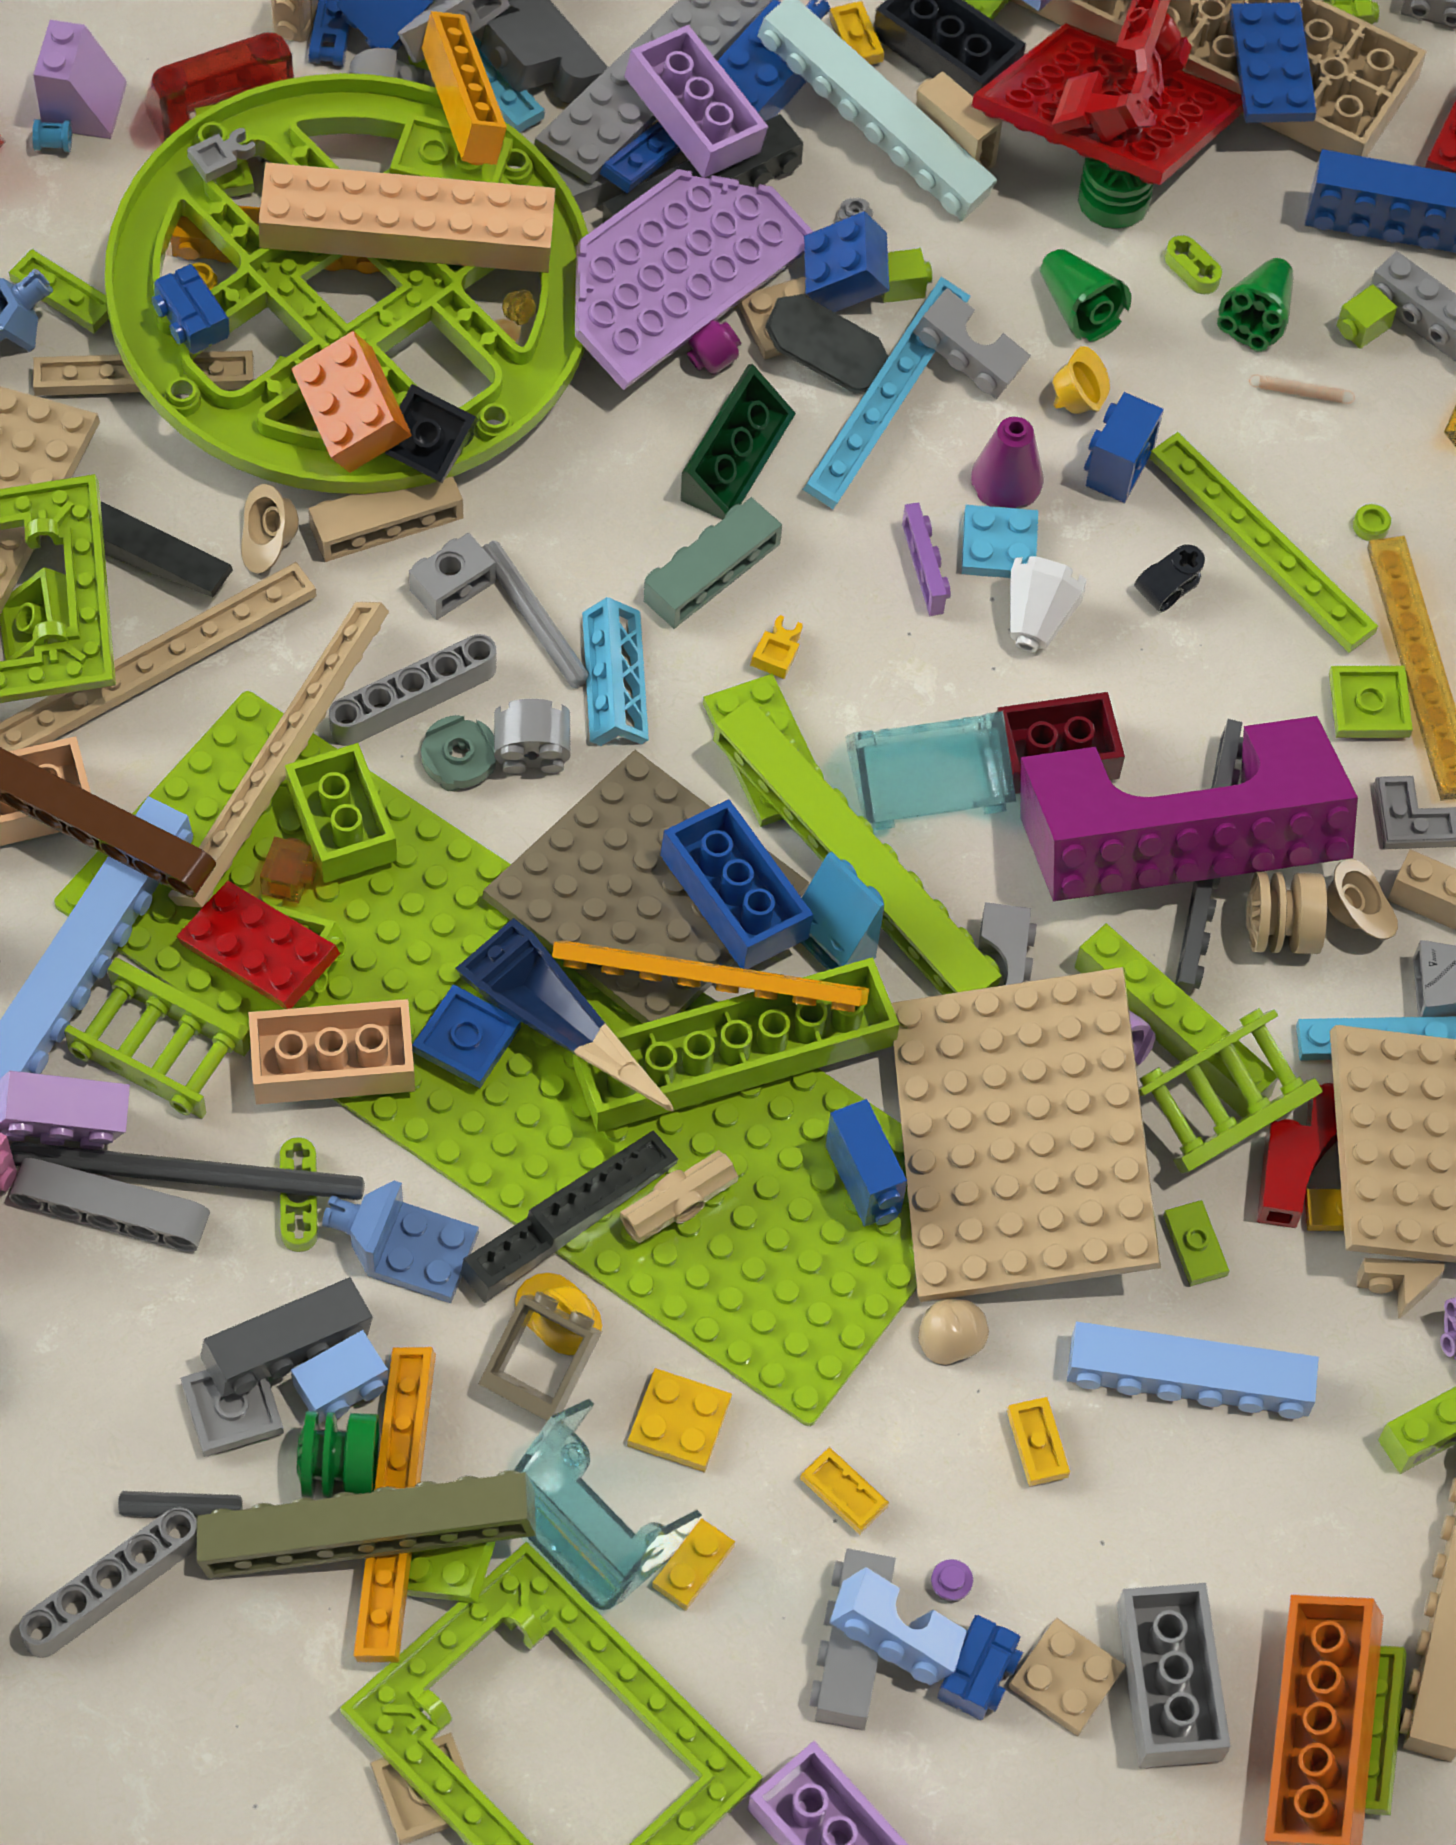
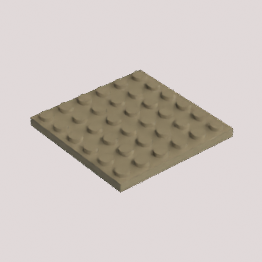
(607, 886)

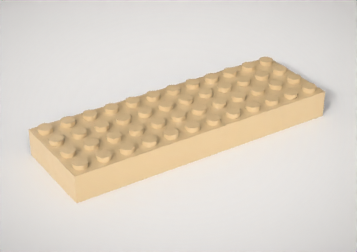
(1354, 66)

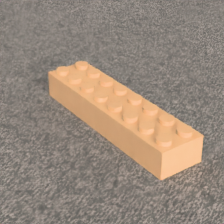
(406, 217)

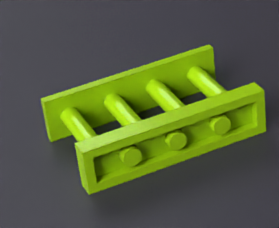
(159, 1001)
(1260, 1109)

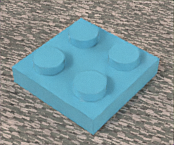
(996, 538)

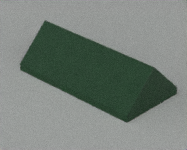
(736, 445)

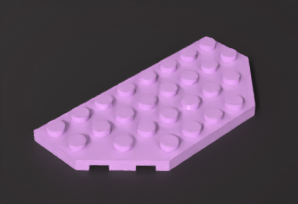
(676, 265)

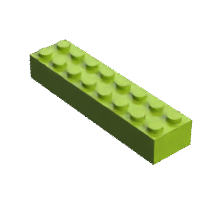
(740, 1046)

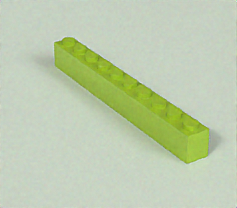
(828, 824)

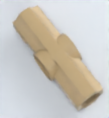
(679, 1196)

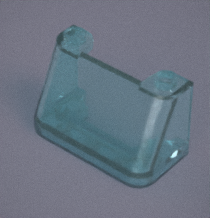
(932, 769)

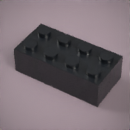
(948, 39)

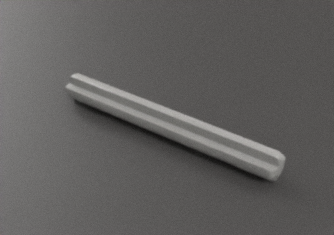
(537, 616)

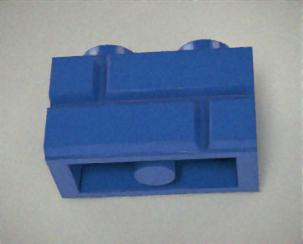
(191, 309)
(982, 1663)

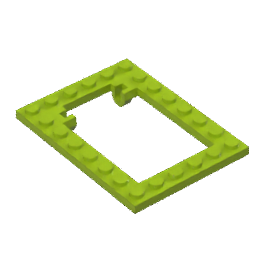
(84, 656)
(539, 1600)

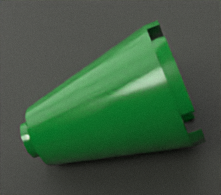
(1085, 294)

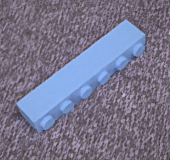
(1192, 1370)

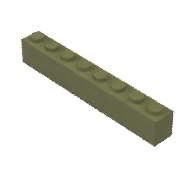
(366, 1524)

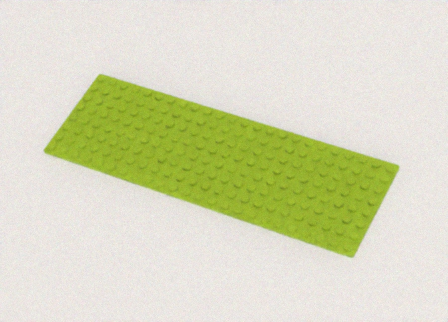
(760, 1281)

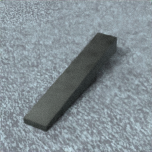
(161, 553)
(565, 1215)

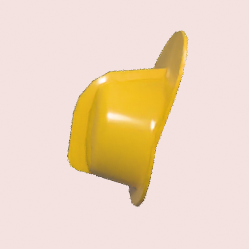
(1082, 382)
(569, 1299)

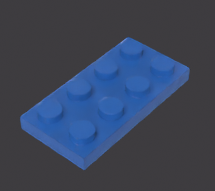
(1272, 62)

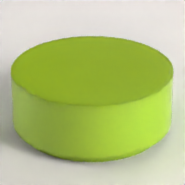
(1372, 522)

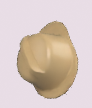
(268, 527)
(1359, 902)

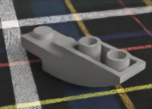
(476, 13)

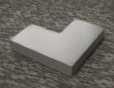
(1406, 825)

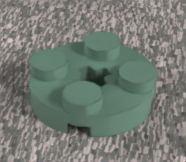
(453, 771)

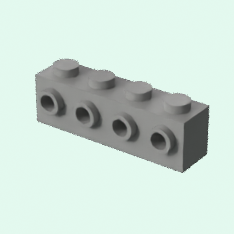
(1420, 301)

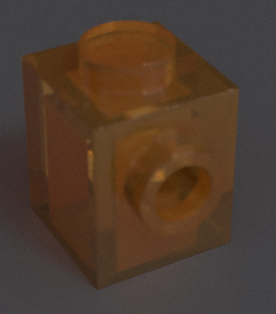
(287, 869)

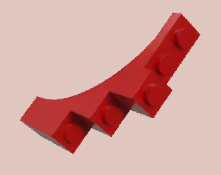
(1290, 1158)

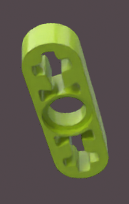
(310, 1220)

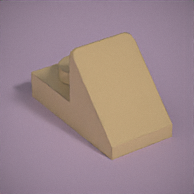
(1410, 1279)

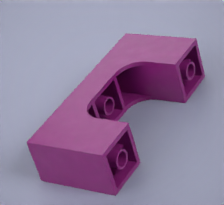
(1100, 841)

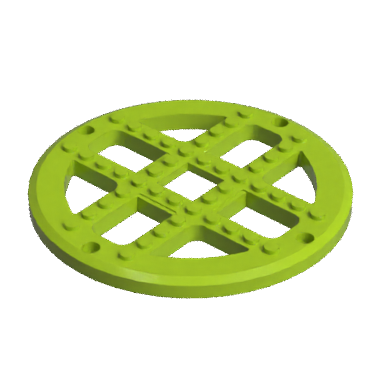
(243, 423)

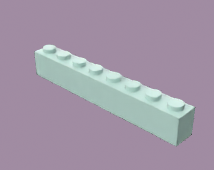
(876, 107)

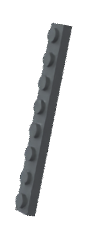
(1201, 907)

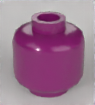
(714, 347)

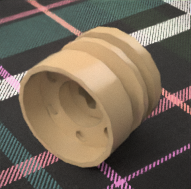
(1293, 913)

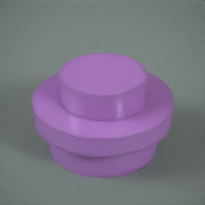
(952, 1580)

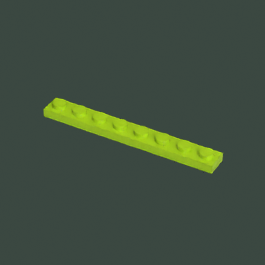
(1263, 542)

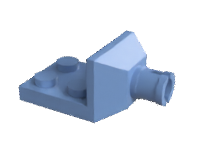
(17, 314)
(404, 1241)

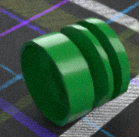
(1112, 196)
(337, 1454)

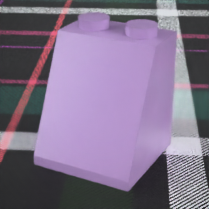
(77, 81)

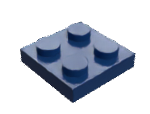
(466, 1036)

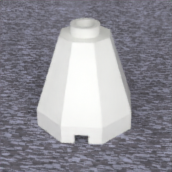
(1041, 601)

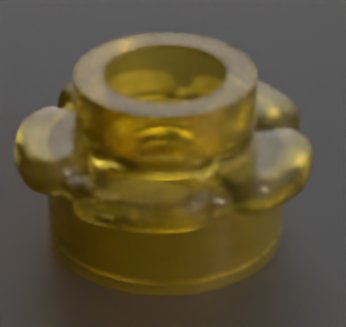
(519, 306)

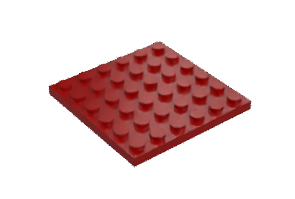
(1032, 88)

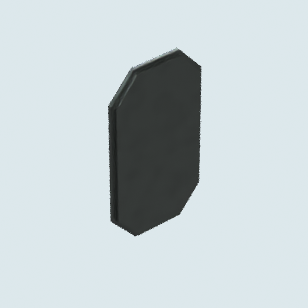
(826, 342)

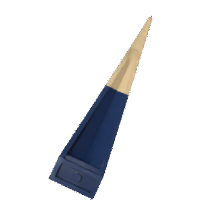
(527, 983)

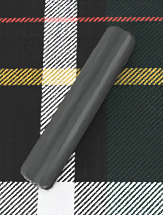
(156, 1503)

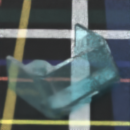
(580, 1529)

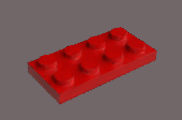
(258, 945)

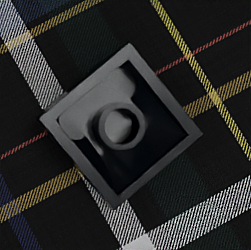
(437, 433)

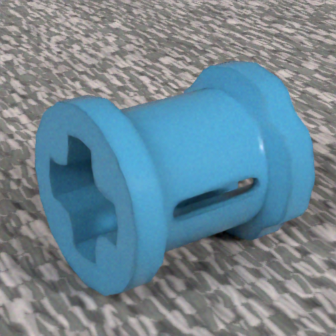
(52, 135)

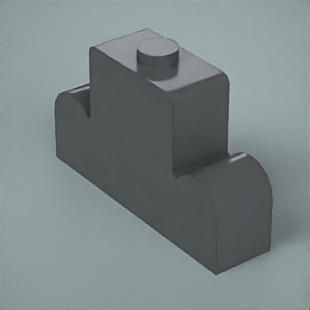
(539, 46)

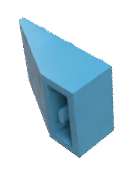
(844, 917)

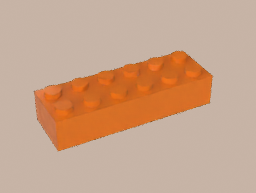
(1325, 1721)

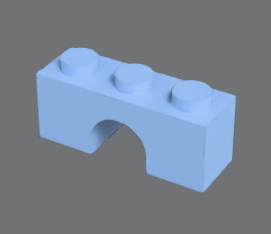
(869, 1615)

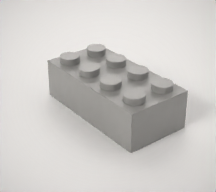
(1173, 1675)

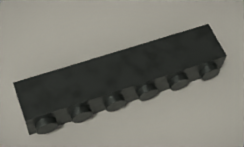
(779, 155)

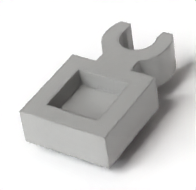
(217, 157)

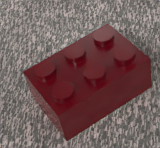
(1063, 726)

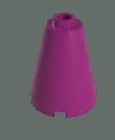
(1009, 466)

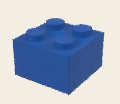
(846, 262)
(1122, 446)

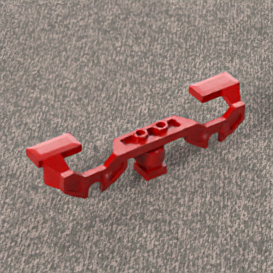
(1157, 48)

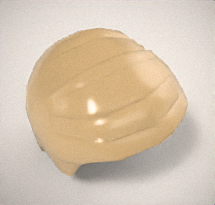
(952, 1331)

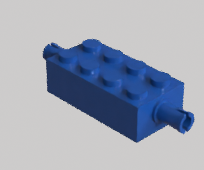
(761, 72)

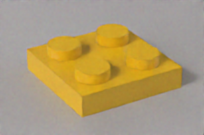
(679, 1419)

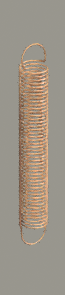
(1297, 392)

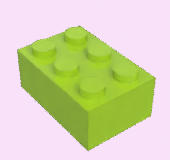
(341, 812)

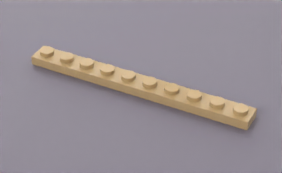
(161, 658)
(286, 743)

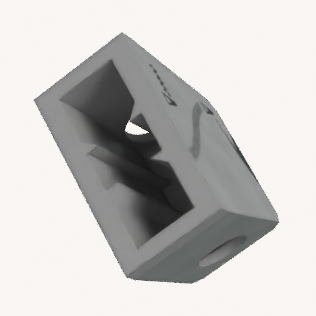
(1435, 979)

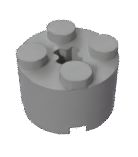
(532, 736)

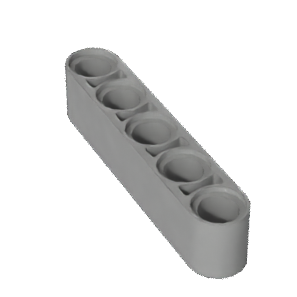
(404, 704)
(109, 1204)
(103, 1601)

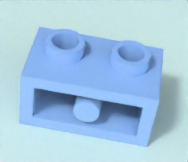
(341, 1377)

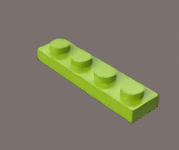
(1385, 1730)

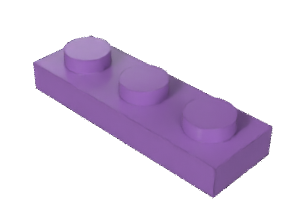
(925, 558)

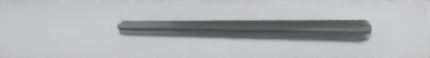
(194, 1171)

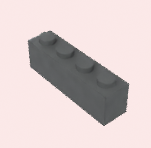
(284, 1337)

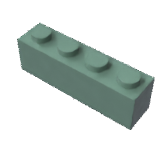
(712, 562)

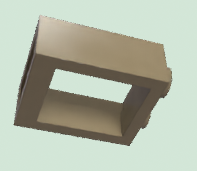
(521, 1393)

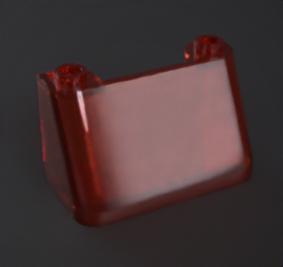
(213, 78)

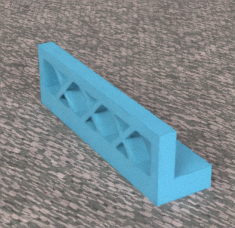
(608, 667)

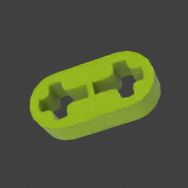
(1195, 262)

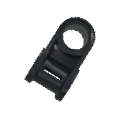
(1171, 577)

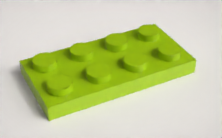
(764, 693)

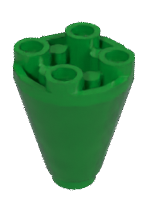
(1258, 305)

